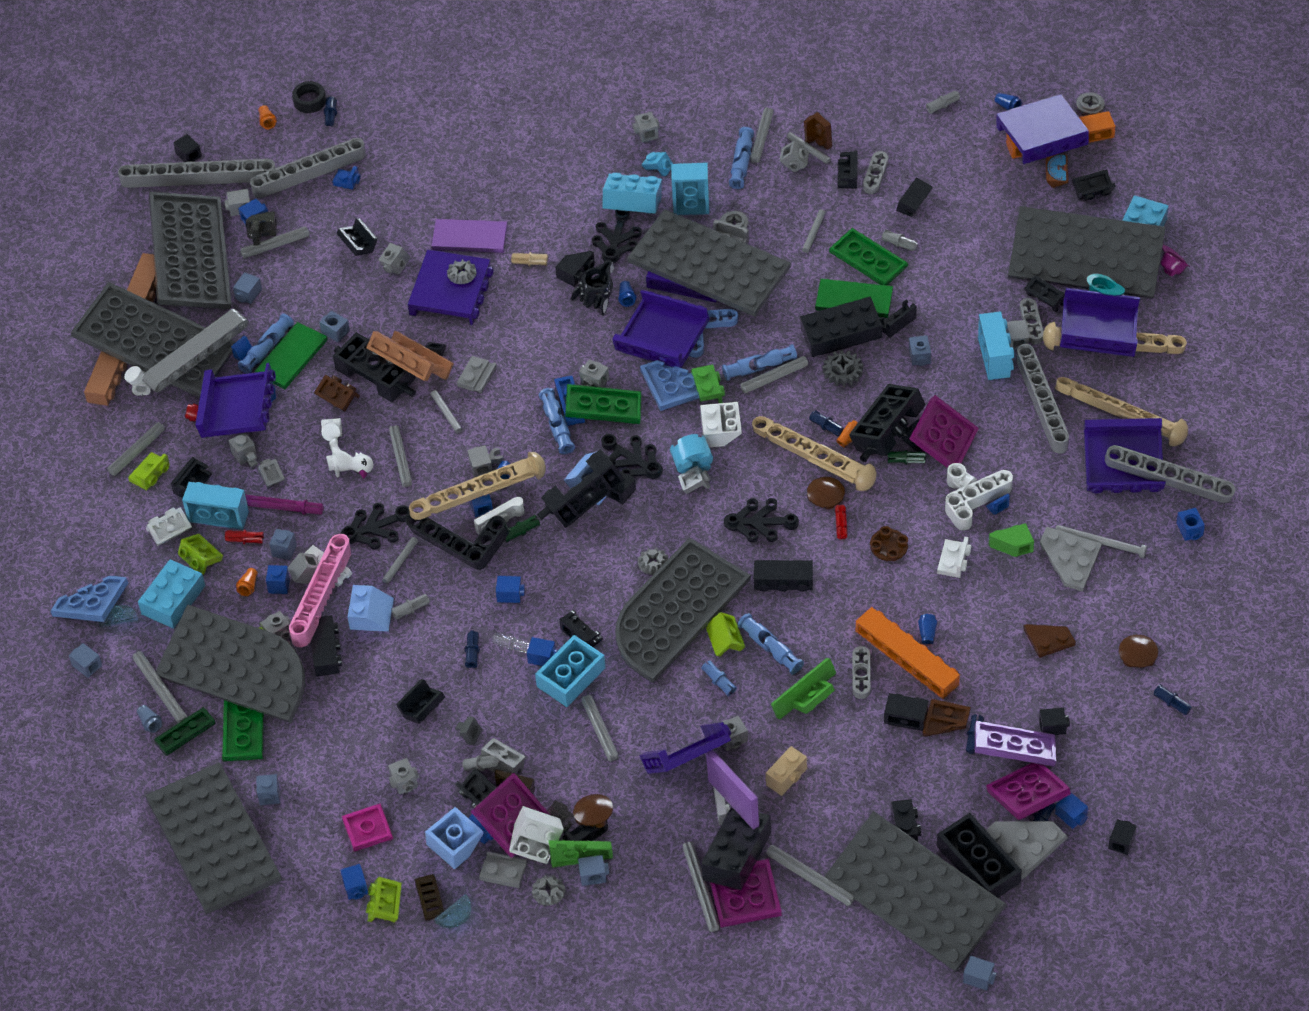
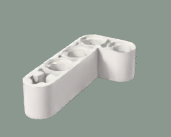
(962, 501)

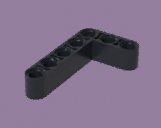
(456, 542)

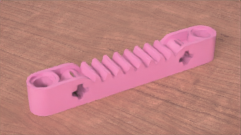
(319, 590)

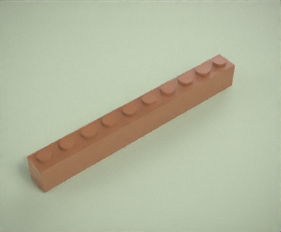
(108, 369)

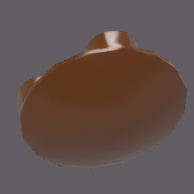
(825, 492)
(889, 544)
(1138, 651)
(593, 810)

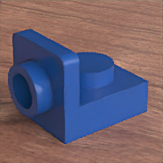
(347, 179)

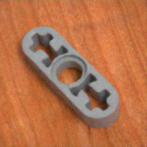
(874, 166)
(1033, 314)
(866, 679)

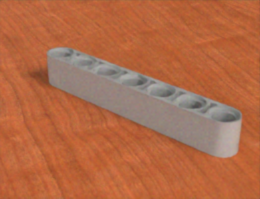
(308, 168)
(195, 350)
(1042, 398)
(1179, 474)

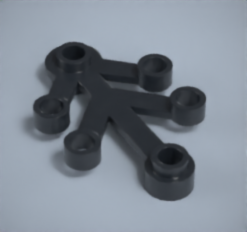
(612, 253)
(636, 458)
(759, 520)
(373, 526)

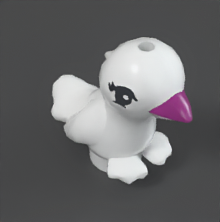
(342, 461)

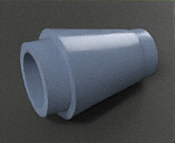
(149, 719)

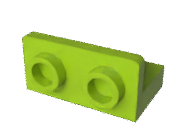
(149, 470)
(198, 552)
(384, 899)

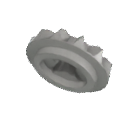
(1084, 100)
(740, 218)
(462, 277)
(651, 567)
(541, 895)

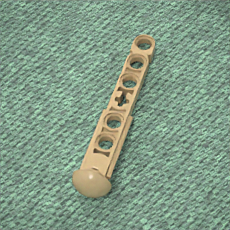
(1052, 336)
(1175, 431)
(523, 470)
(852, 471)

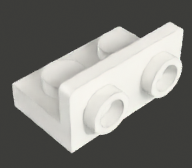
(168, 526)
(953, 557)

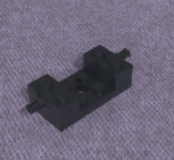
(388, 377)
(875, 428)
(585, 494)

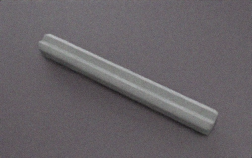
(159, 686)
(810, 875)
(701, 887)

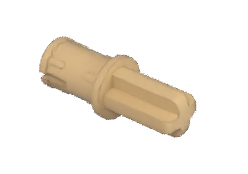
(530, 259)

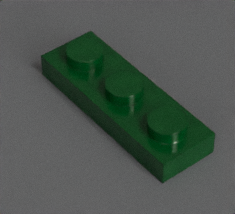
(184, 731)

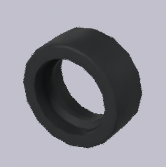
(309, 106)

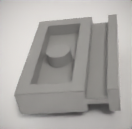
(476, 374)
(503, 869)

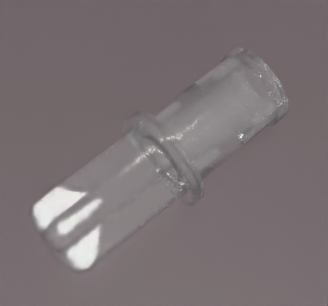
(510, 642)

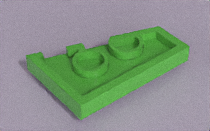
(567, 852)

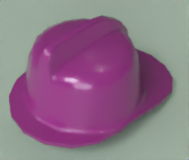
(1172, 262)

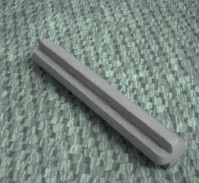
(761, 135)
(275, 242)
(774, 374)
(136, 448)
(400, 456)
(600, 728)

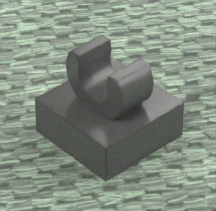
(469, 730)

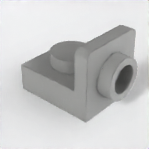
(270, 472)
(694, 479)

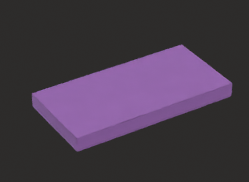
(469, 235)
(1015, 743)
(732, 789)

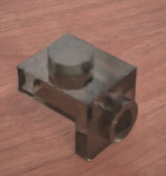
(561, 811)

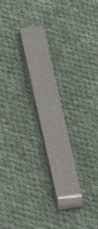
(192, 173)

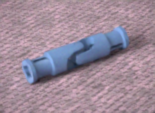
(741, 157)
(259, 351)
(771, 358)
(558, 423)
(779, 651)

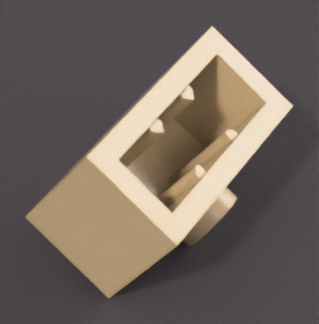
(786, 771)

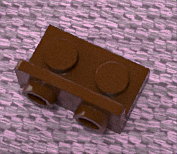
(819, 130)
(336, 393)

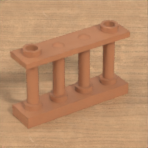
(410, 355)

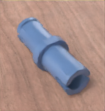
(718, 678)

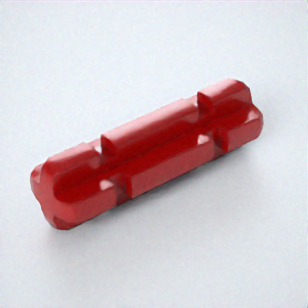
(841, 522)

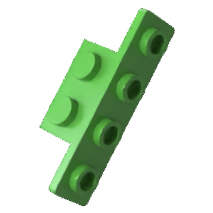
(807, 691)

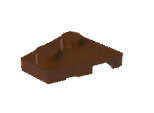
(1049, 639)
(945, 717)

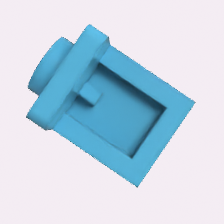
(658, 161)

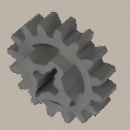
(833, 368)

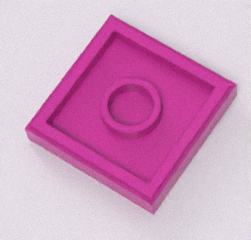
(367, 827)

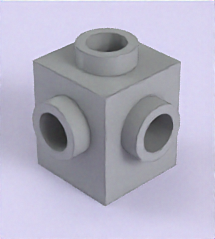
(644, 123)
(794, 156)
(394, 259)
(594, 374)
(277, 624)
(739, 733)
(403, 776)

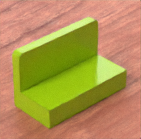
(724, 634)

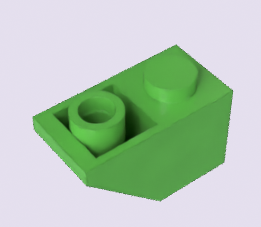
(1013, 540)

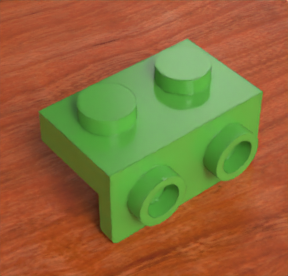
(707, 383)

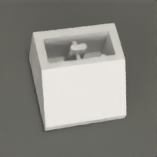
(720, 423)
(532, 834)

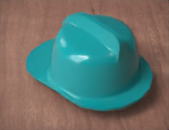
(1104, 285)

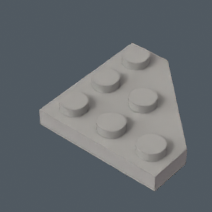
(1070, 556)
(1027, 841)

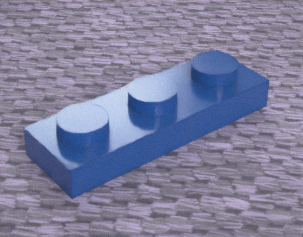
(561, 385)

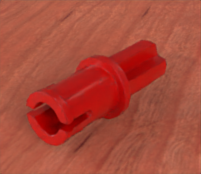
(244, 536)

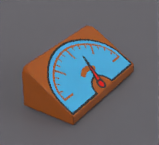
(1057, 170)

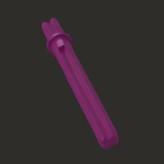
(285, 504)

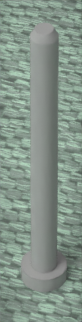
(1106, 541)

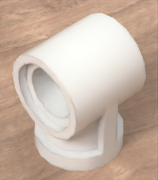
(134, 377)
(331, 428)
(958, 477)

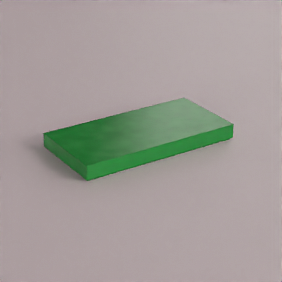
(868, 257)
(837, 292)
(293, 354)
(603, 404)
(242, 733)

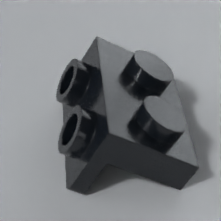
(1093, 184)
(358, 238)
(419, 701)
(475, 787)

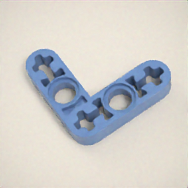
(725, 322)

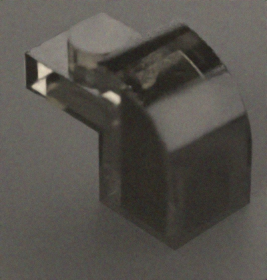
(260, 226)

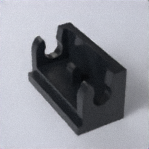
(847, 170)
(913, 197)
(1045, 292)
(899, 319)
(192, 472)
(572, 625)
(585, 833)

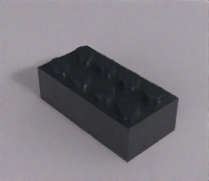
(841, 327)
(735, 850)
(979, 856)

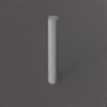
(809, 148)
(815, 227)
(445, 410)
(400, 560)

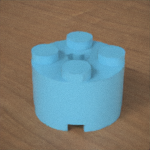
(691, 452)

